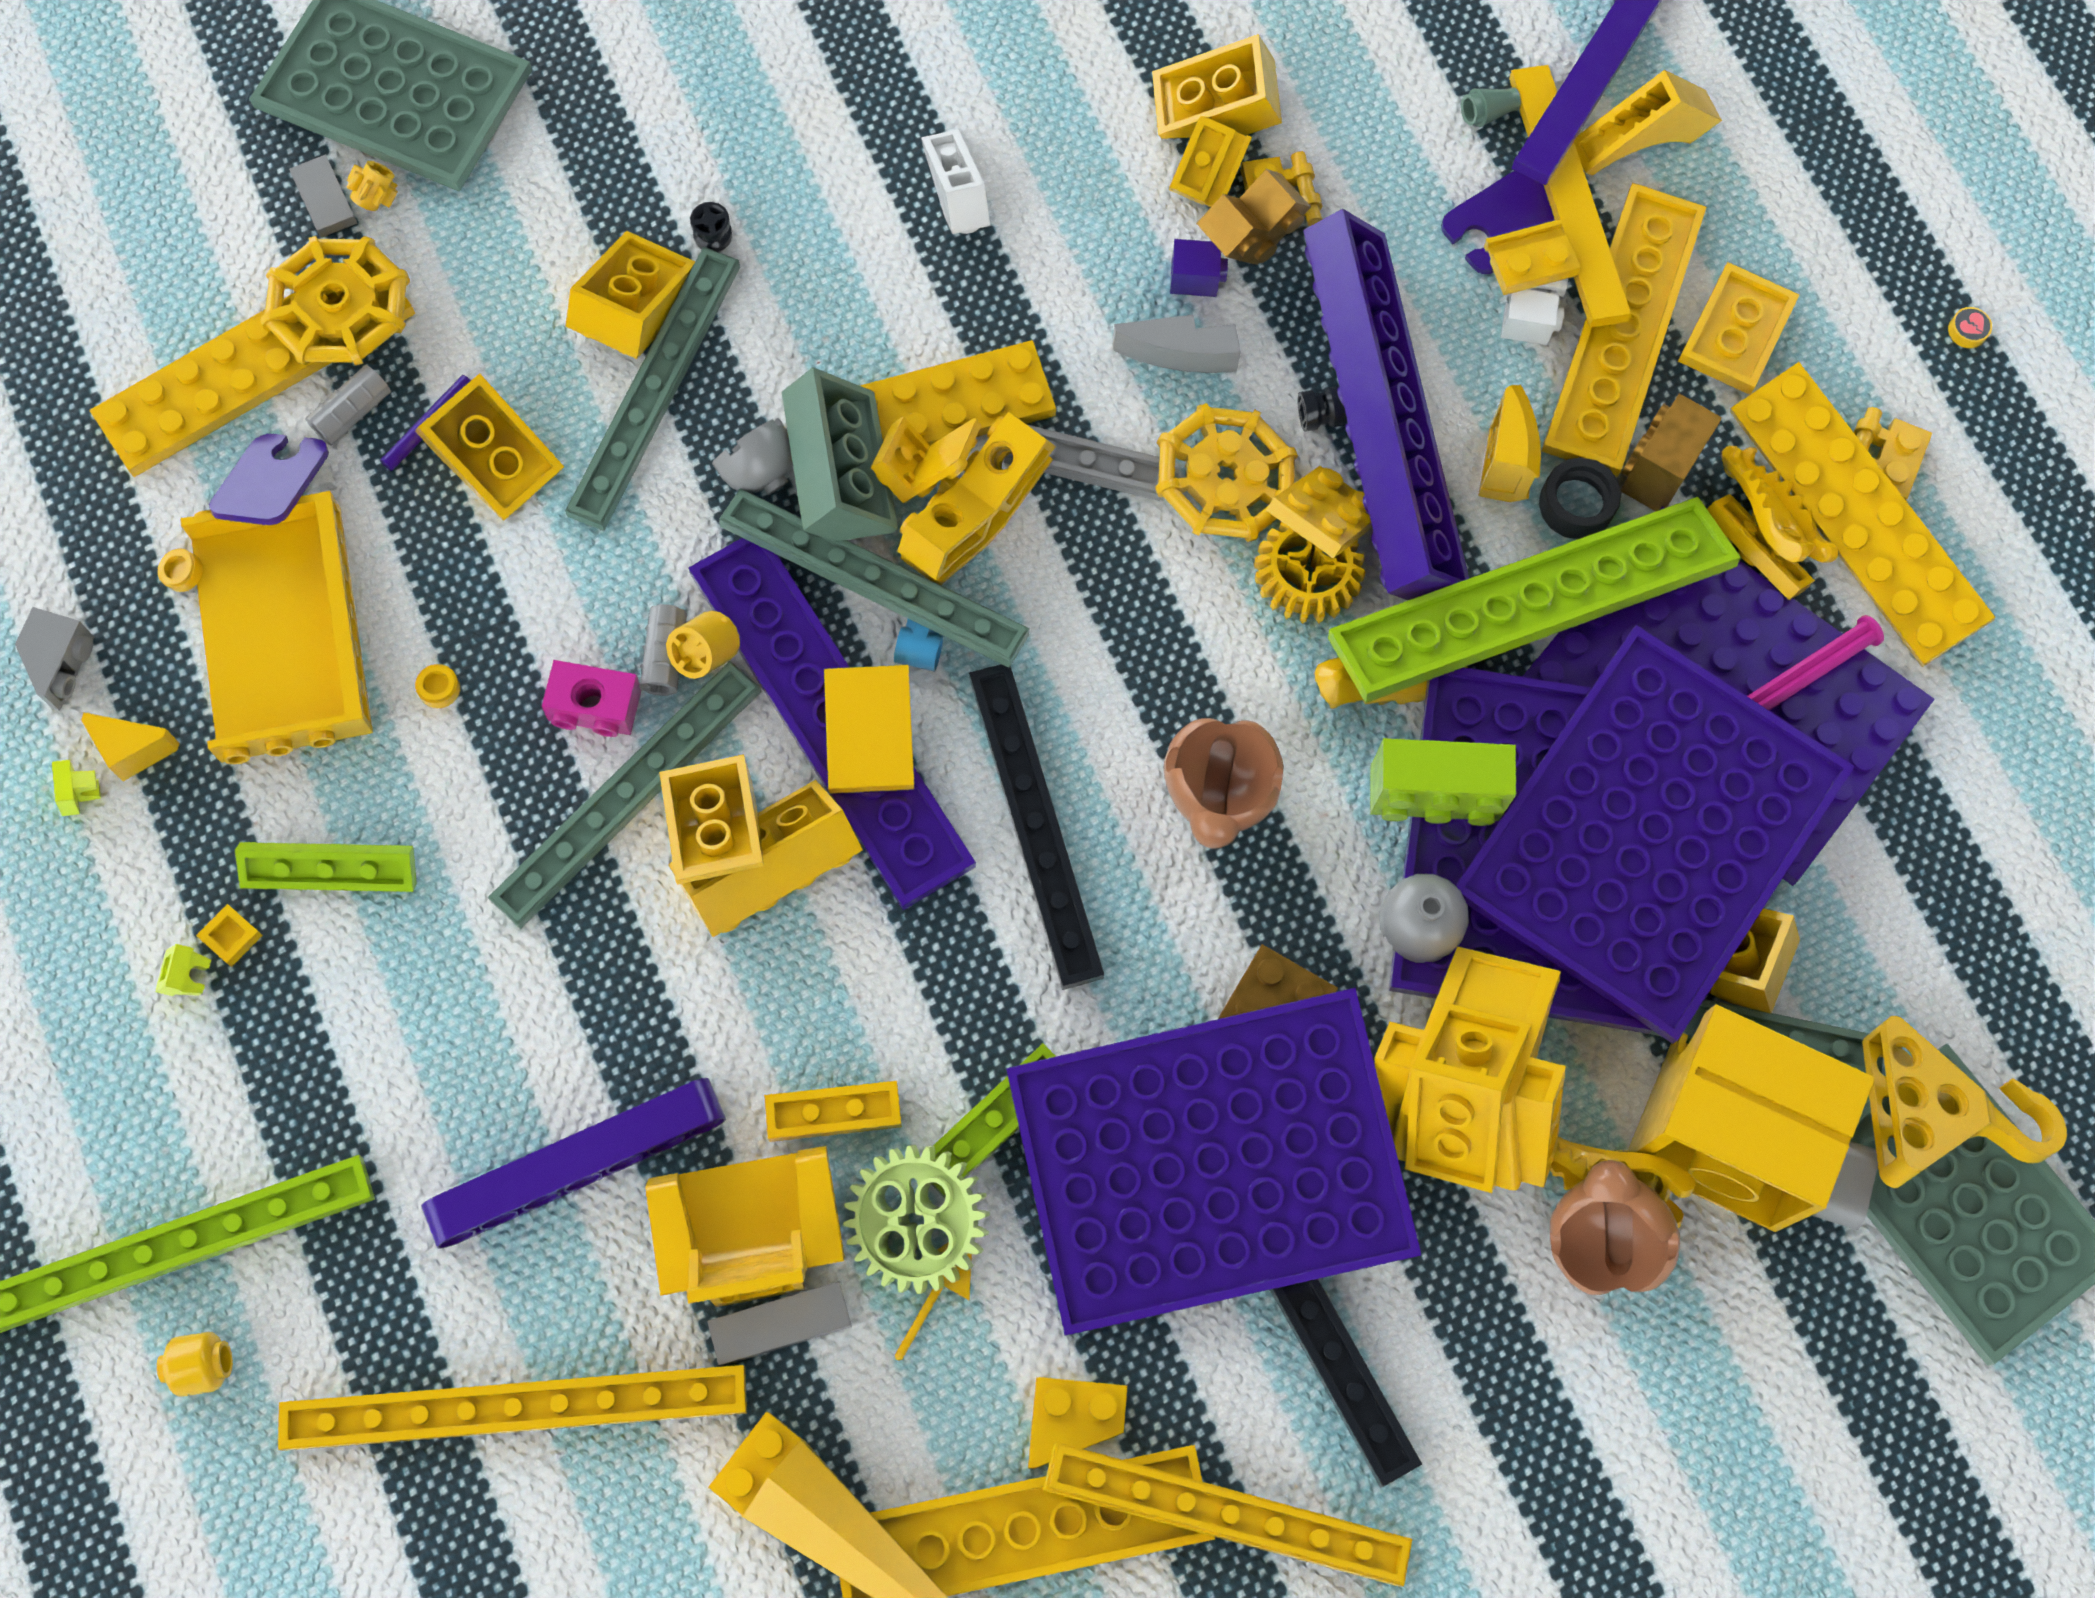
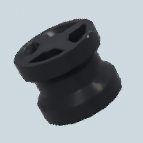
(716, 219)

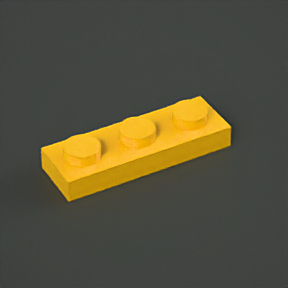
(1754, 549)
(832, 1111)

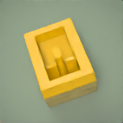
(128, 745)

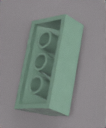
(832, 448)

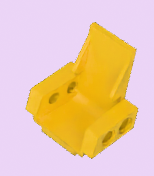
(1469, 1087)
(744, 1227)

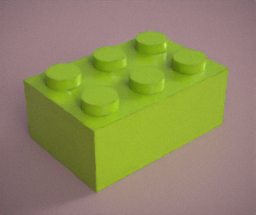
(1442, 780)

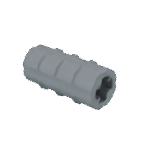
(348, 405)
(657, 672)

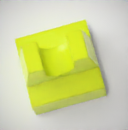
(73, 787)
(175, 971)

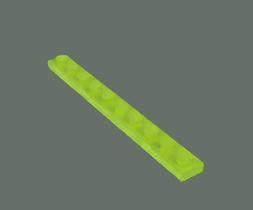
(183, 1242)

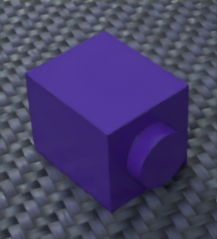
(1197, 268)

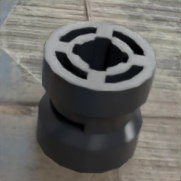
(1320, 409)

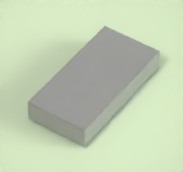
(323, 196)

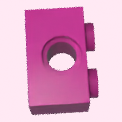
(573, 683)

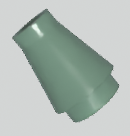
(1487, 105)

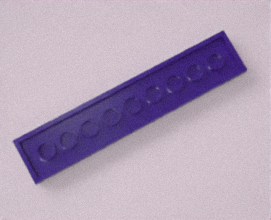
(788, 654)

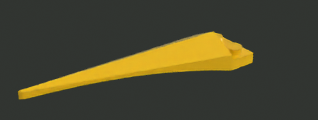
(800, 1500)

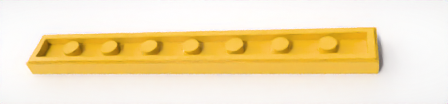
(1574, 205)
(1228, 1514)

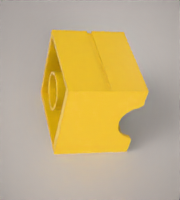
(1753, 1118)

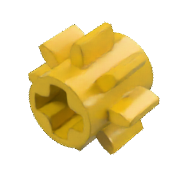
(372, 186)

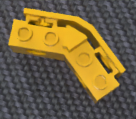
(979, 504)

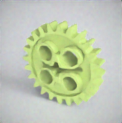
(956, 1217)

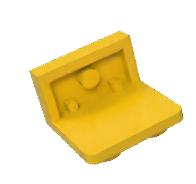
(915, 467)

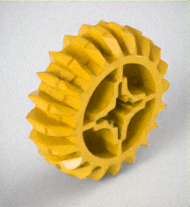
(1272, 565)

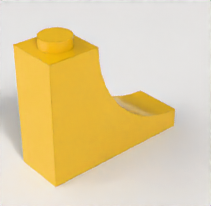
(1654, 114)

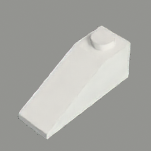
(957, 182)

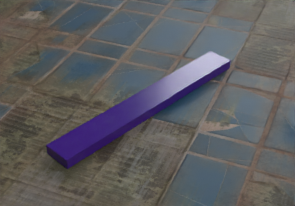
(1583, 88)

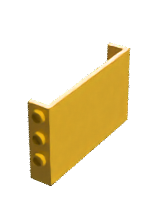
(279, 631)

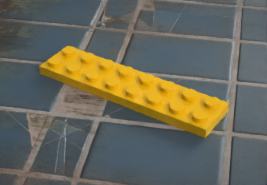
(1618, 360)
(209, 388)
(1862, 515)
(1027, 1532)

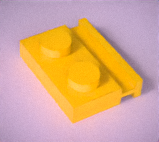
(1209, 162)
(1532, 257)

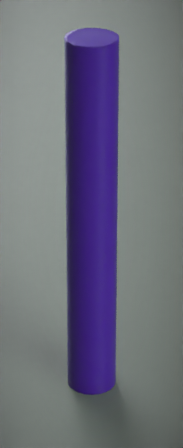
(411, 438)

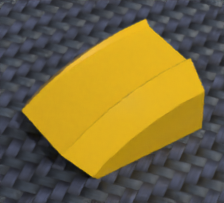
(1511, 449)

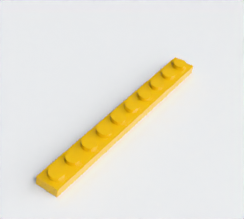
(511, 1407)

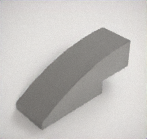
(1179, 345)

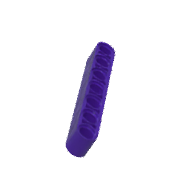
(572, 1163)

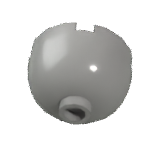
(757, 460)
(1424, 917)

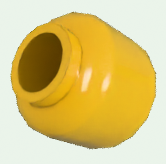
(195, 1364)

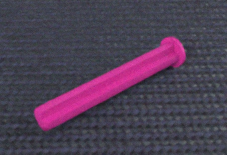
(1819, 663)

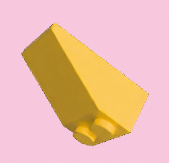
(1226, 84)
(627, 294)
(489, 447)
(711, 819)
(1760, 963)

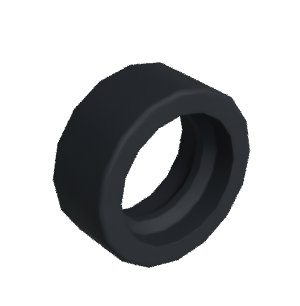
(1586, 471)

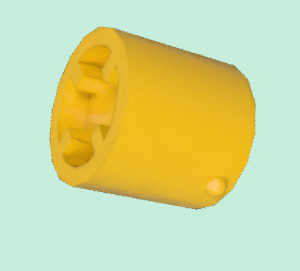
(702, 644)

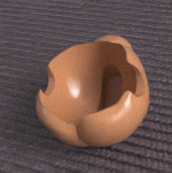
(1223, 777)
(1614, 1233)

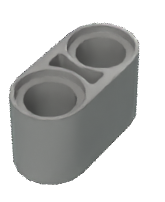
(1853, 1188)

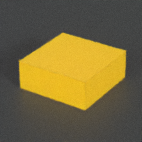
(229, 935)

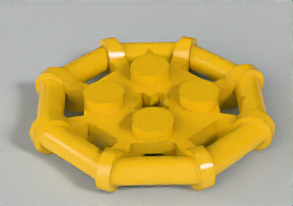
(338, 320)
(1204, 464)

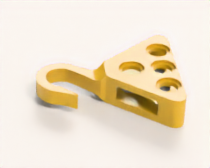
(1941, 1107)

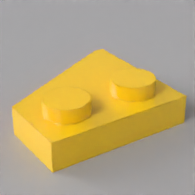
(1074, 1415)

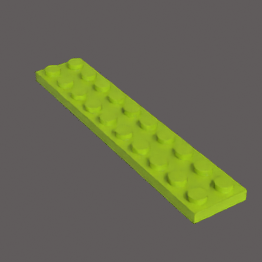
(1532, 599)

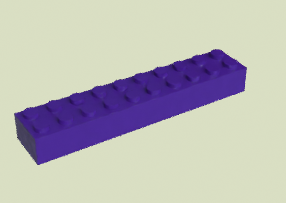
(1384, 407)

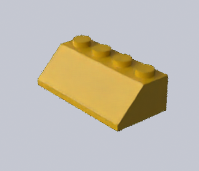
(799, 842)

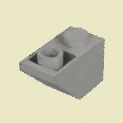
(53, 653)

